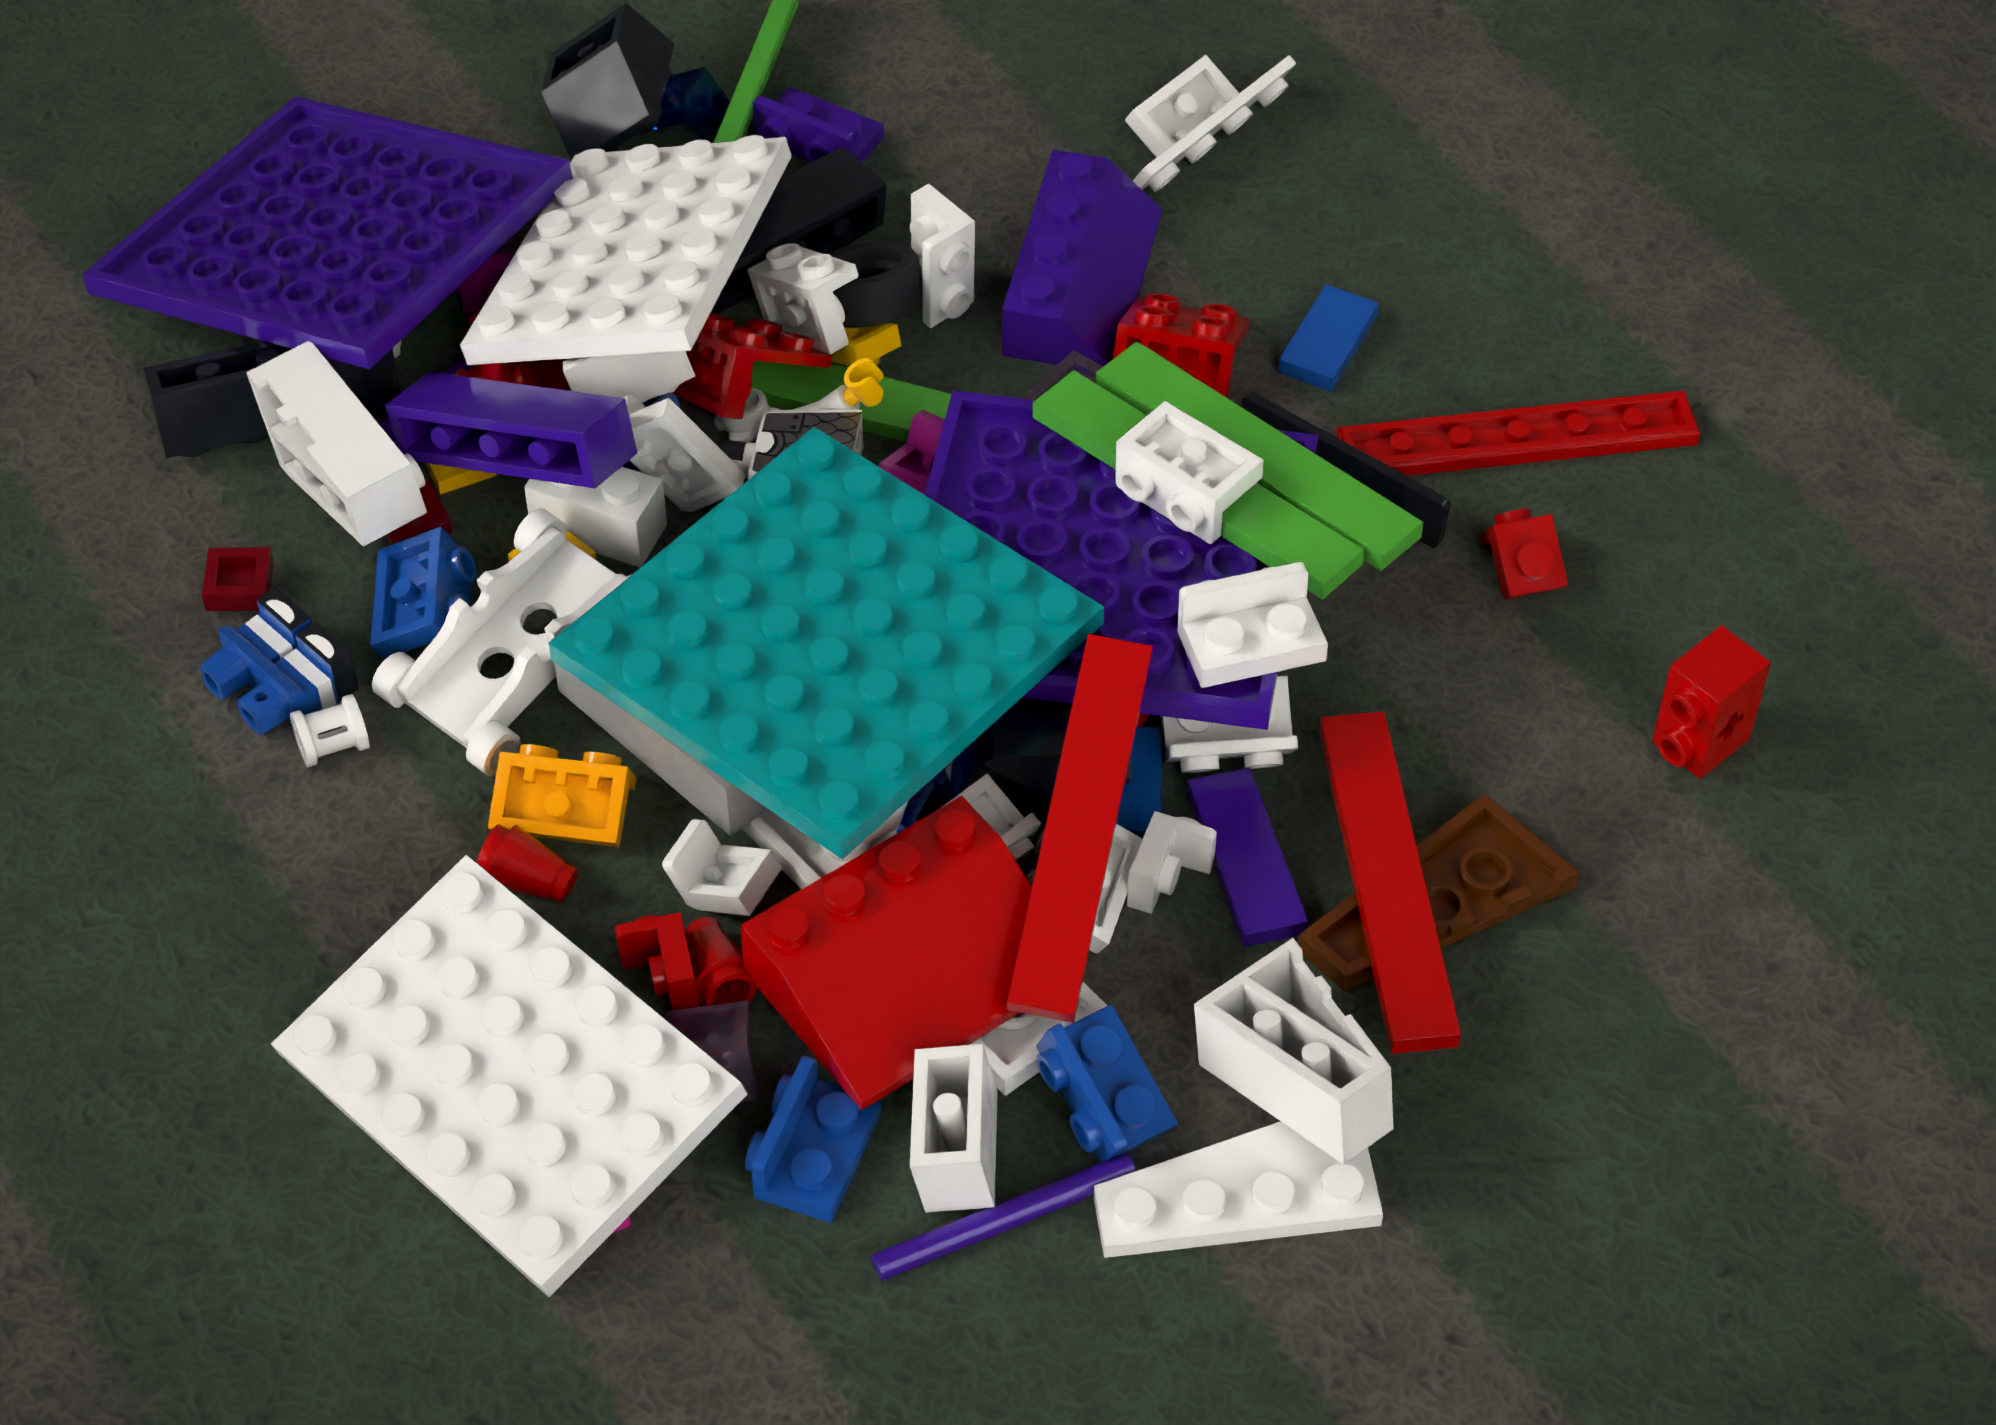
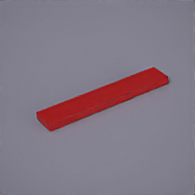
(1528, 433)
(1080, 829)
(1389, 884)

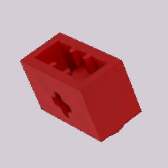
(1710, 702)

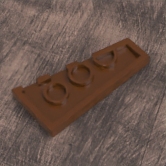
(1475, 874)

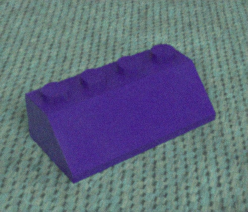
(1078, 261)

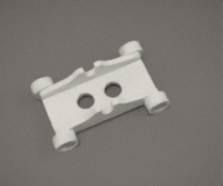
(447, 677)

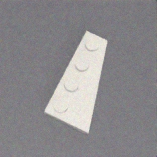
(1237, 1192)

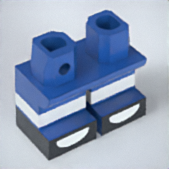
(283, 660)

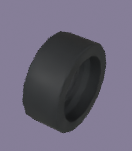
(886, 285)

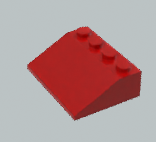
(896, 950)

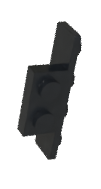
(1396, 487)

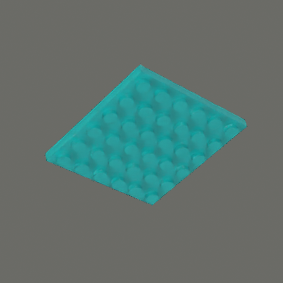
(827, 639)

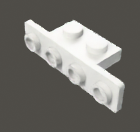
(1191, 109)

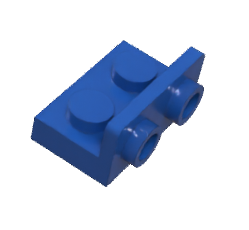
(416, 589)
(1104, 1084)
(810, 1144)

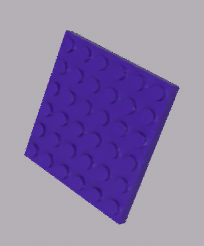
(329, 230)
(1075, 522)

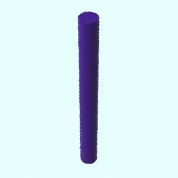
(998, 1218)

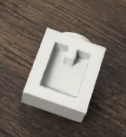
(1164, 849)

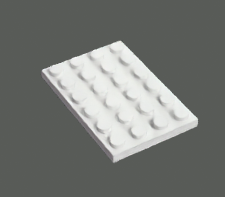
(629, 252)
(509, 1073)

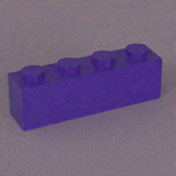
(513, 429)

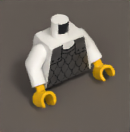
(834, 415)

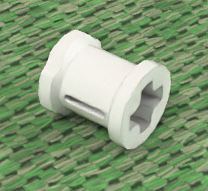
(349, 735)

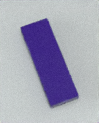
(1248, 857)

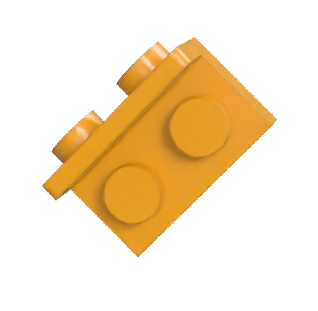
(562, 796)

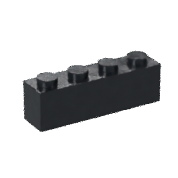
(814, 207)
(211, 403)

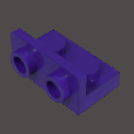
(815, 125)

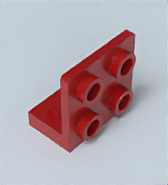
(1189, 337)
(726, 356)

